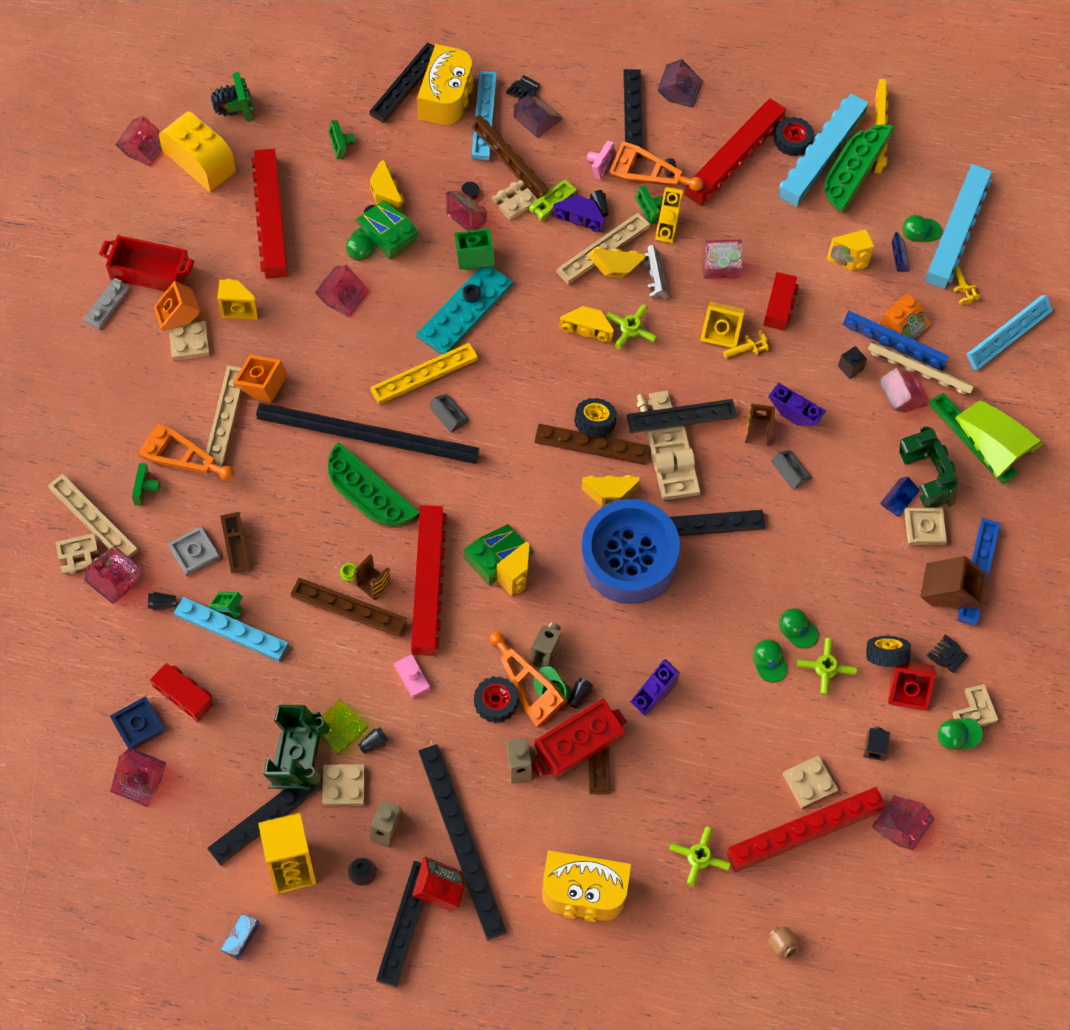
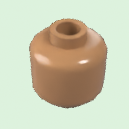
(783, 942)

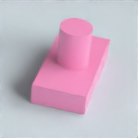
(602, 160)
(412, 676)

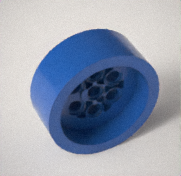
(645, 524)

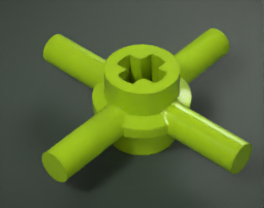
(631, 326)
(830, 661)
(702, 863)

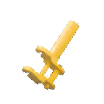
(965, 288)
(748, 346)

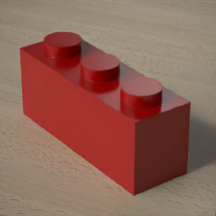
(781, 301)
(182, 691)

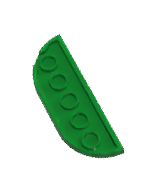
(854, 165)
(367, 490)

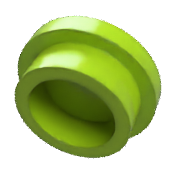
(347, 572)

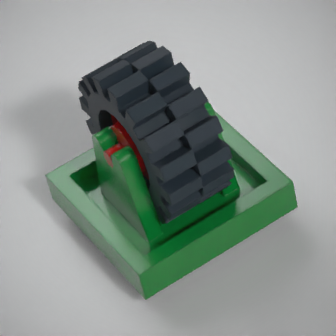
(233, 98)

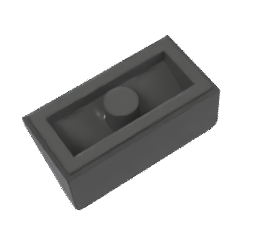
(448, 412)
(790, 469)

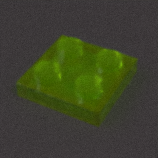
(344, 726)

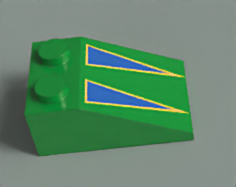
(388, 228)
(491, 549)

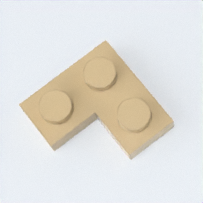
(980, 706)

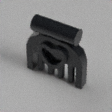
(524, 86)
(949, 656)

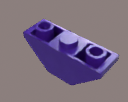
(579, 212)
(795, 407)
(656, 687)

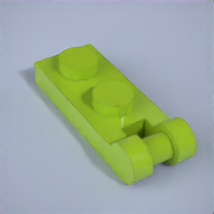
(560, 192)

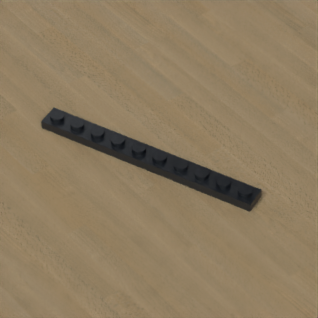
(462, 842)

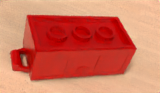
(146, 263)
(578, 739)

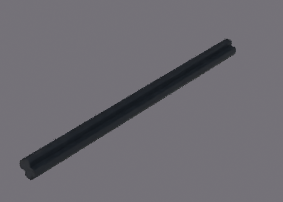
(368, 433)

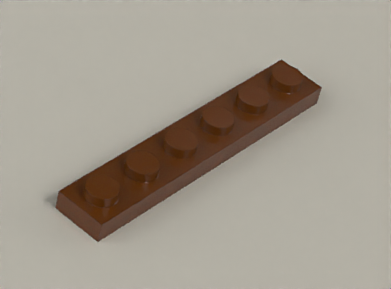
(509, 157)
(598, 446)
(349, 607)

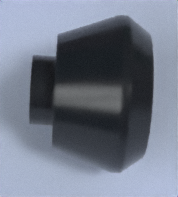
(362, 871)

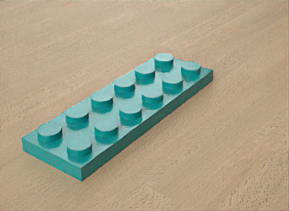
(458, 316)

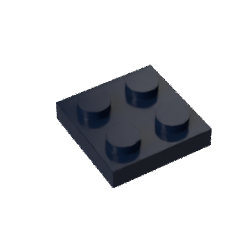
(137, 723)

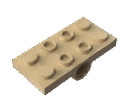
(673, 463)

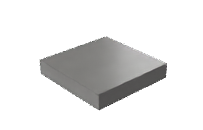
(193, 551)

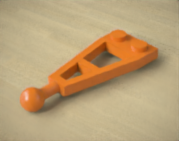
(626, 157)
(160, 439)
(548, 702)

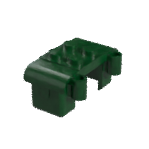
(924, 445)
(296, 748)

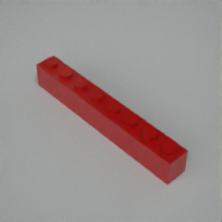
(736, 150)
(269, 214)
(427, 580)
(805, 829)

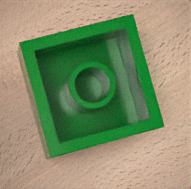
(474, 249)

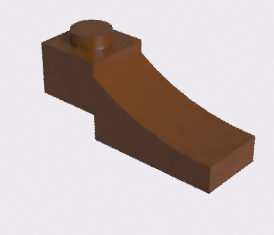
(235, 542)

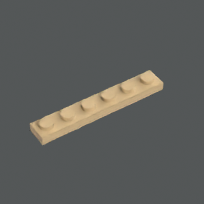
(613, 240)
(926, 370)
(224, 417)
(90, 516)

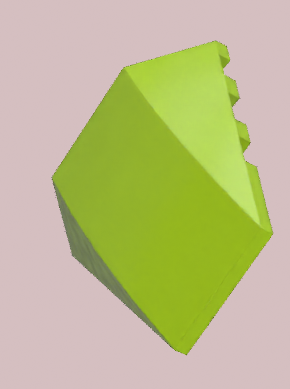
(997, 436)

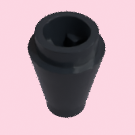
(601, 202)
(161, 601)
(580, 691)
(373, 740)

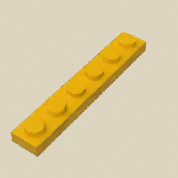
(881, 119)
(423, 373)

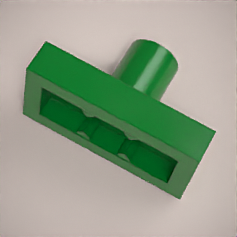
(338, 139)
(648, 204)
(143, 484)
(227, 602)

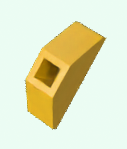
(385, 188)
(669, 214)
(615, 262)
(587, 323)
(609, 488)

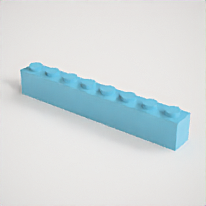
(823, 149)
(958, 225)

